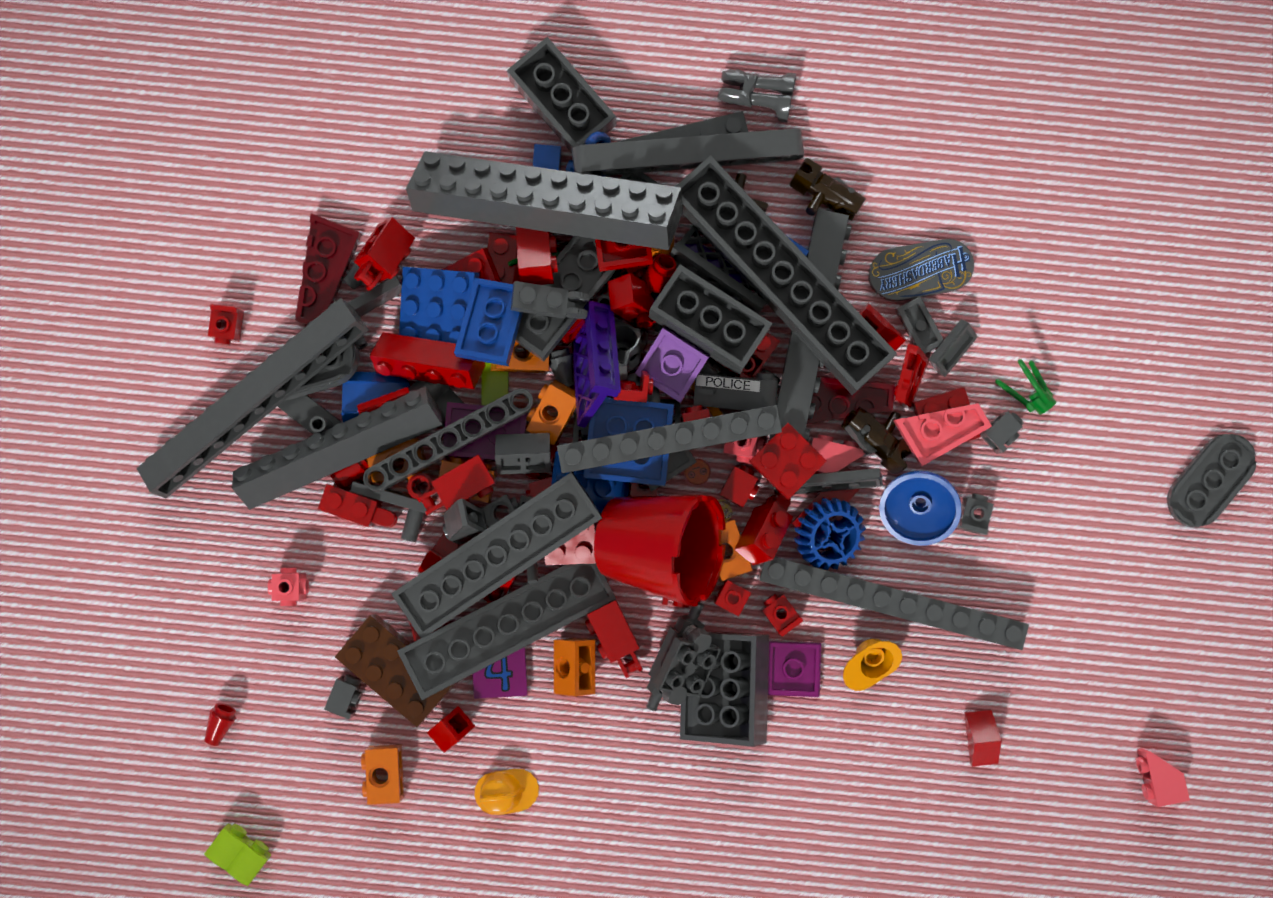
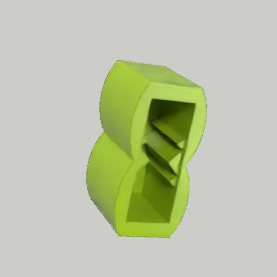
(238, 853)

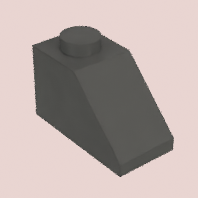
(463, 522)

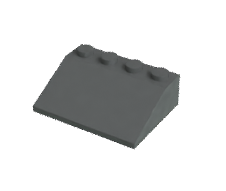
(735, 695)

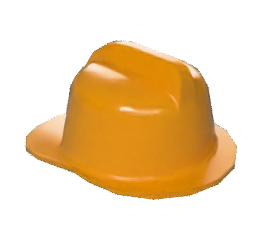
(871, 663)
(506, 791)

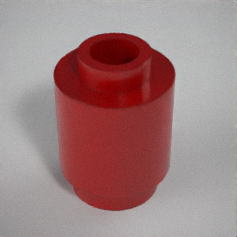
(659, 272)
(349, 474)

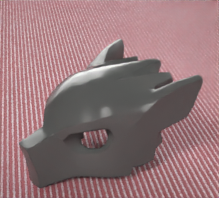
(630, 347)

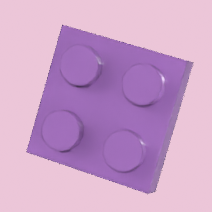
(673, 364)

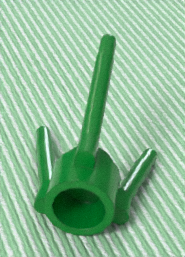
(1040, 399)

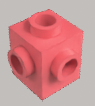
(744, 449)
(297, 586)

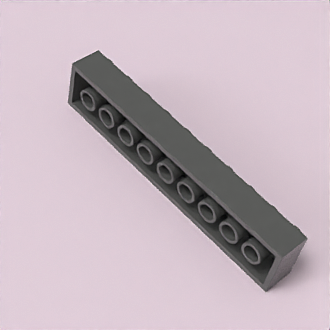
(546, 199)
(783, 276)

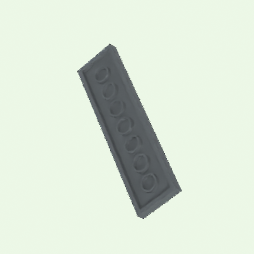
(576, 272)
(497, 555)
(504, 627)

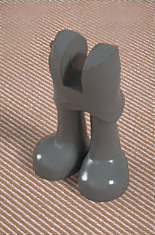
(746, 96)

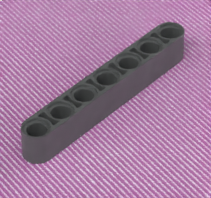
(439, 450)

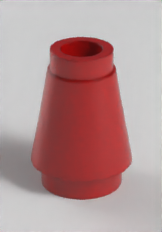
(416, 481)
(219, 722)

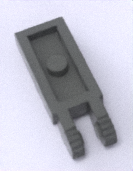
(547, 301)

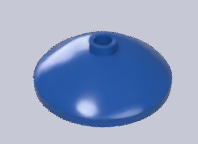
(915, 521)

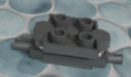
(682, 661)

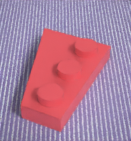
(941, 431)

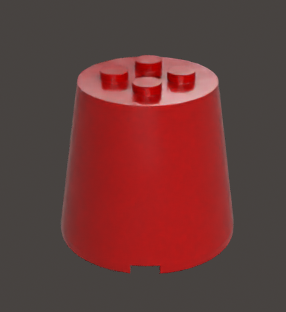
(662, 544)

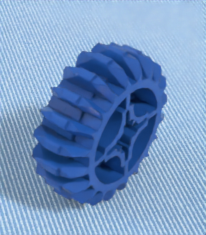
(842, 538)

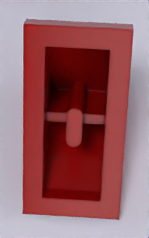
(982, 737)

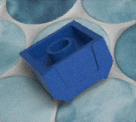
(365, 387)

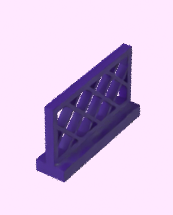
(595, 361)

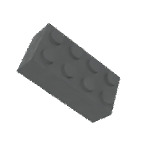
(560, 95)
(709, 319)

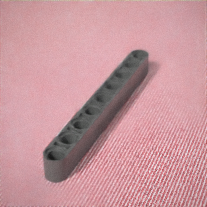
(687, 152)

